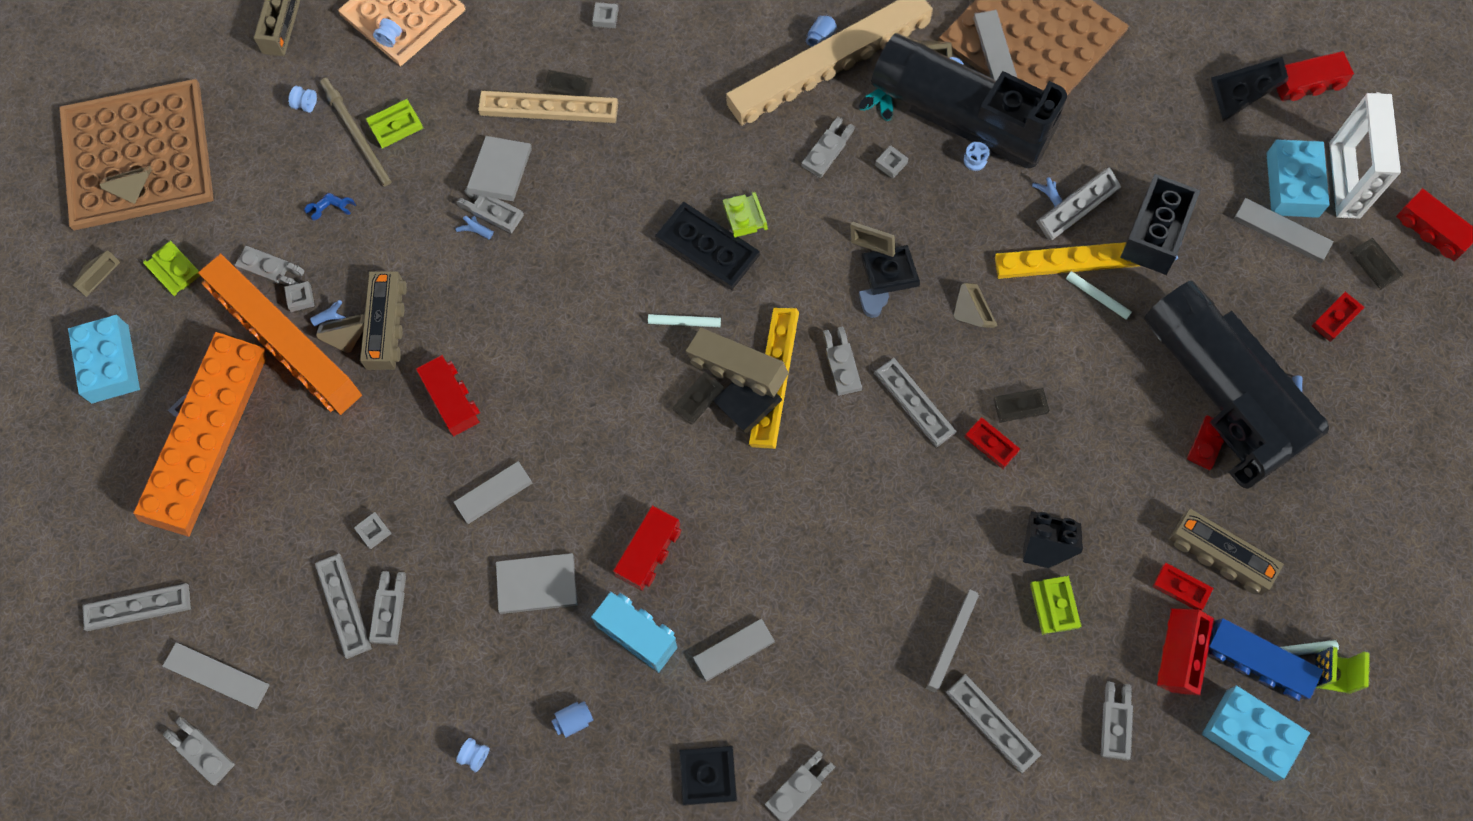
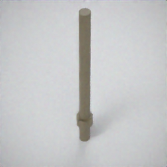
(335, 100)

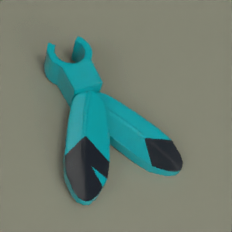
(874, 98)

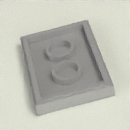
(499, 168)
(536, 583)

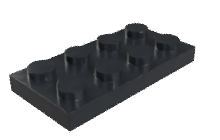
(707, 245)

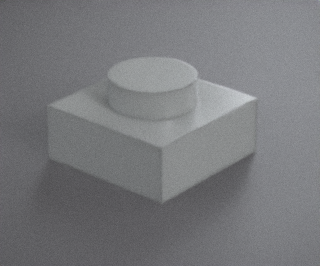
(605, 15)
(891, 161)
(299, 296)
(372, 530)

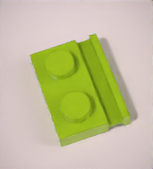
(394, 123)
(744, 214)
(172, 268)
(1055, 605)

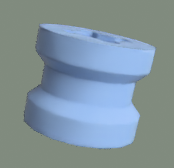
(387, 32)
(302, 99)
(979, 151)
(472, 754)

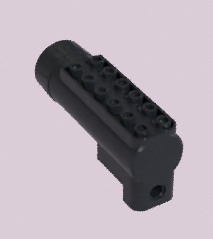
(1001, 113)
(1260, 406)

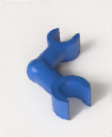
(325, 202)

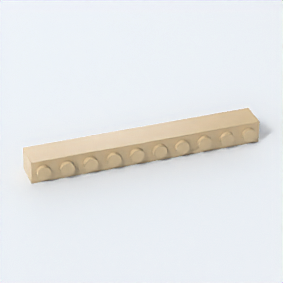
(826, 59)

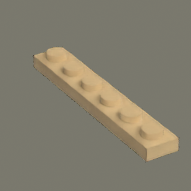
(548, 106)

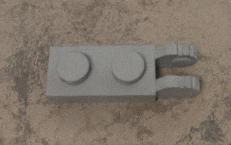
(827, 148)
(493, 211)
(267, 266)
(842, 363)
(387, 610)
(1117, 724)
(200, 752)
(797, 789)

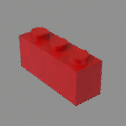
(1316, 76)
(1437, 224)
(449, 395)
(648, 548)
(1185, 651)

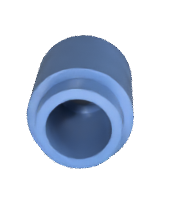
(821, 30)
(572, 719)

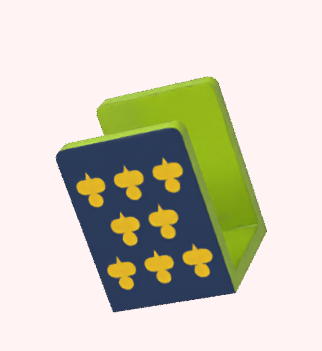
(1353, 671)

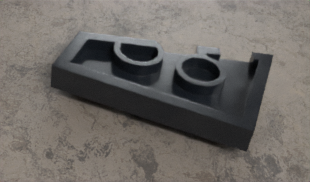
(1246, 85)

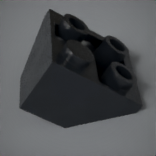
(1051, 540)

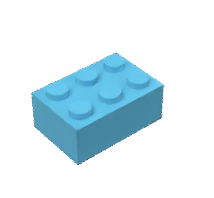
(1298, 178)
(103, 359)
(635, 631)
(1255, 733)

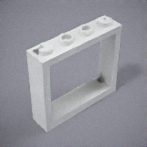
(1353, 195)

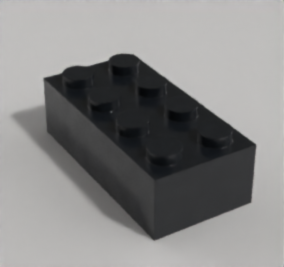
(1160, 224)

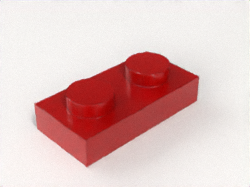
(1337, 316)
(992, 443)
(1206, 445)
(1182, 587)

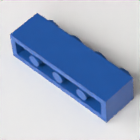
(1263, 659)

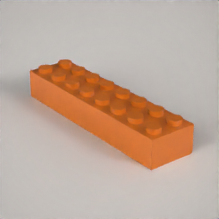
(279, 335)
(201, 435)

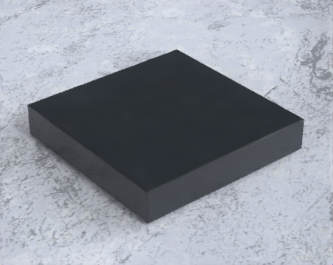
(890, 273)
(745, 405)
(707, 775)

